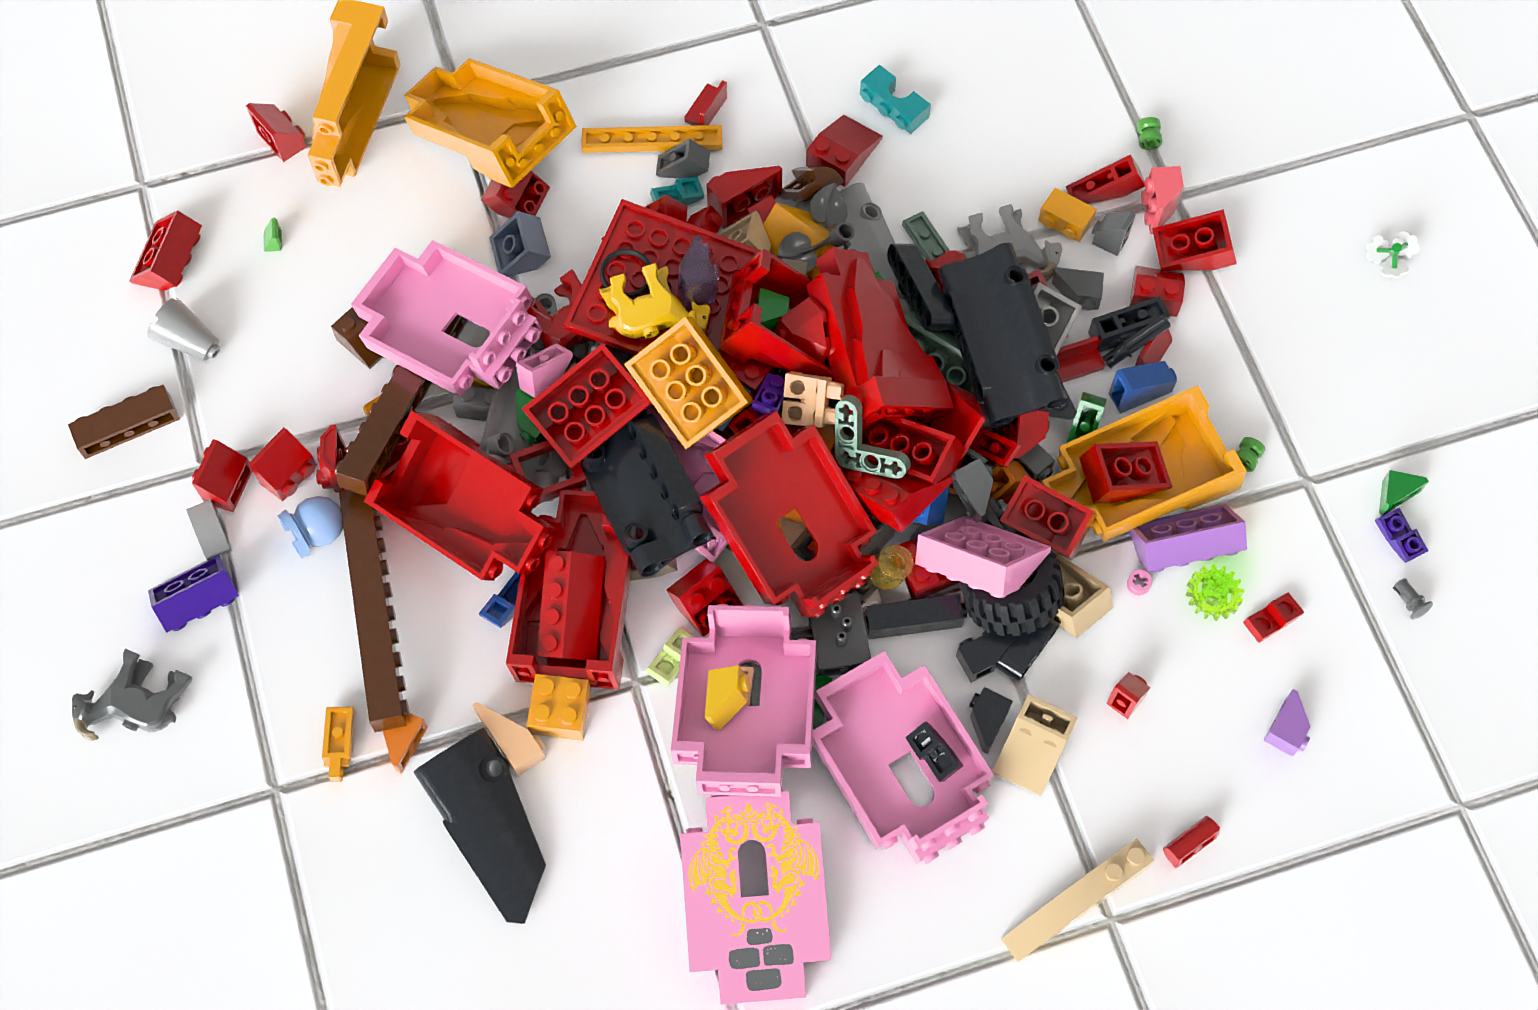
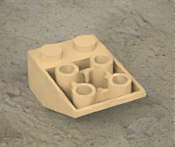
(1034, 745)

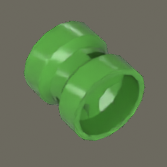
(1149, 129)
(1249, 452)

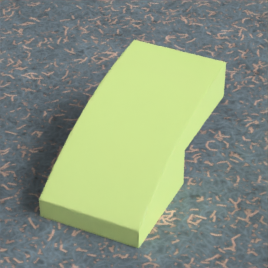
(666, 664)

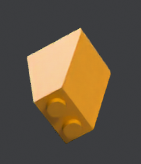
(786, 220)

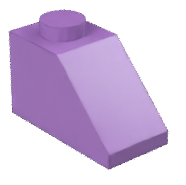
(1290, 726)

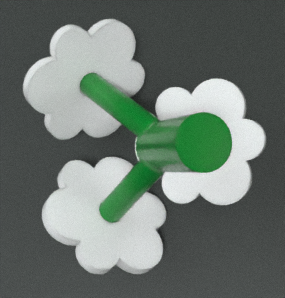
(1404, 246)

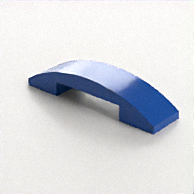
(501, 607)

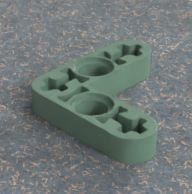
(854, 444)

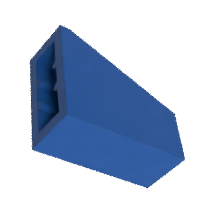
(1141, 385)

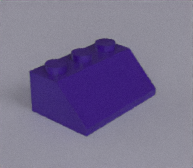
(192, 594)

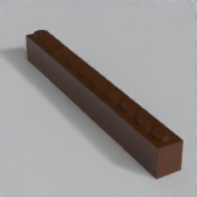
(381, 431)
(373, 613)

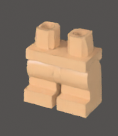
(814, 399)

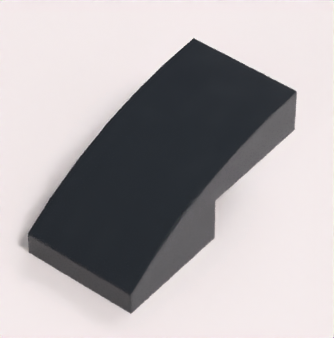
(934, 750)

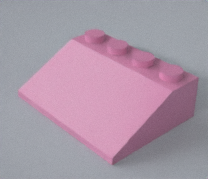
(980, 555)

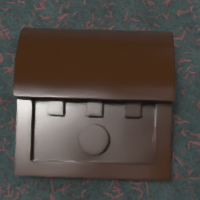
(809, 182)

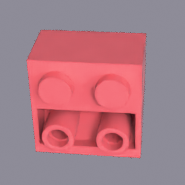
(1161, 195)

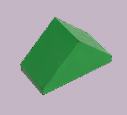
(1399, 488)

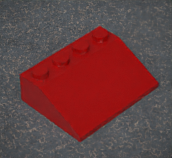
(586, 405)
(891, 499)

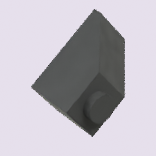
(683, 161)
(1113, 231)
(1080, 286)
(974, 486)

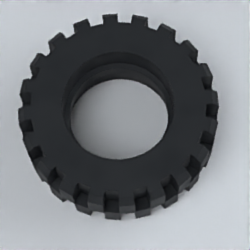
(1022, 609)

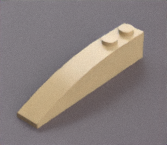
(1078, 899)

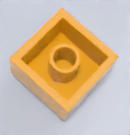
(559, 707)

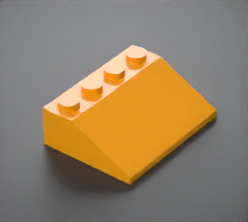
(688, 382)

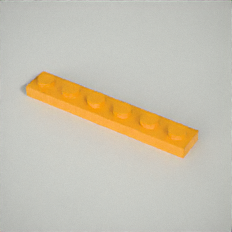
(648, 138)

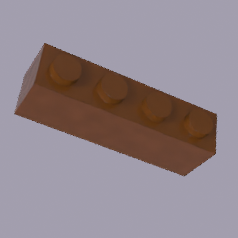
(123, 421)

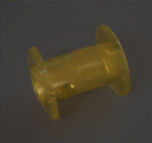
(893, 566)

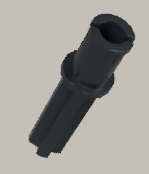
(1136, 341)

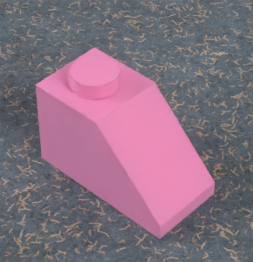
(542, 369)

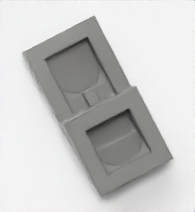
(208, 529)

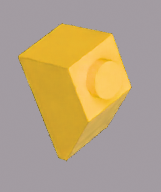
(725, 694)

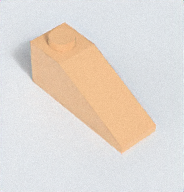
(513, 740)

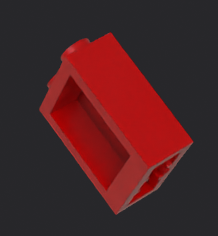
(553, 491)

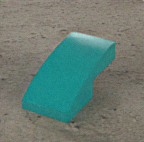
(684, 190)

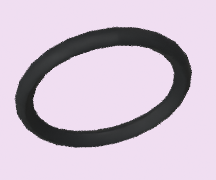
(620, 252)

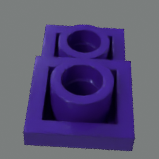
(1400, 536)

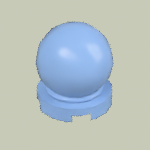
(314, 523)

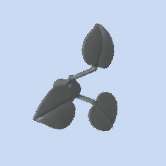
(827, 208)

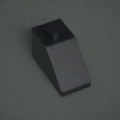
(988, 715)

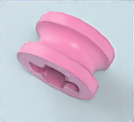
(1137, 589)

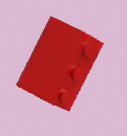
(166, 252)

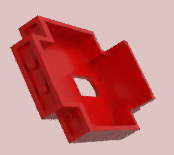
(764, 478)

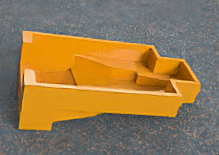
(353, 91)
(490, 117)
(1192, 452)

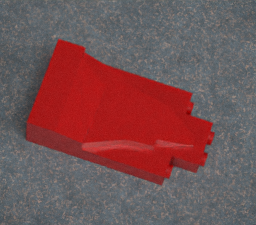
(742, 332)
(872, 343)
(462, 501)
(582, 529)

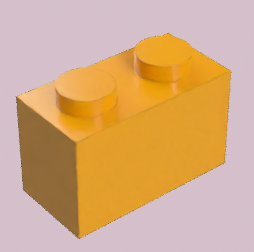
(1067, 215)

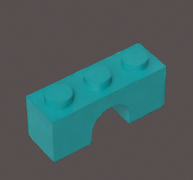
(906, 112)

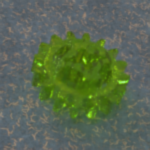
(1219, 583)

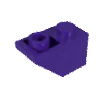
(770, 395)

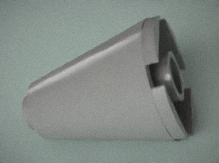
(183, 331)

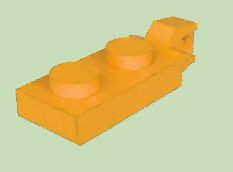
(338, 740)

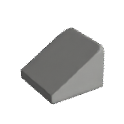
(896, 595)

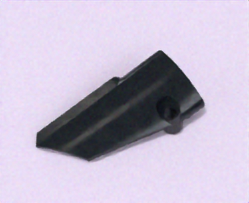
(486, 821)

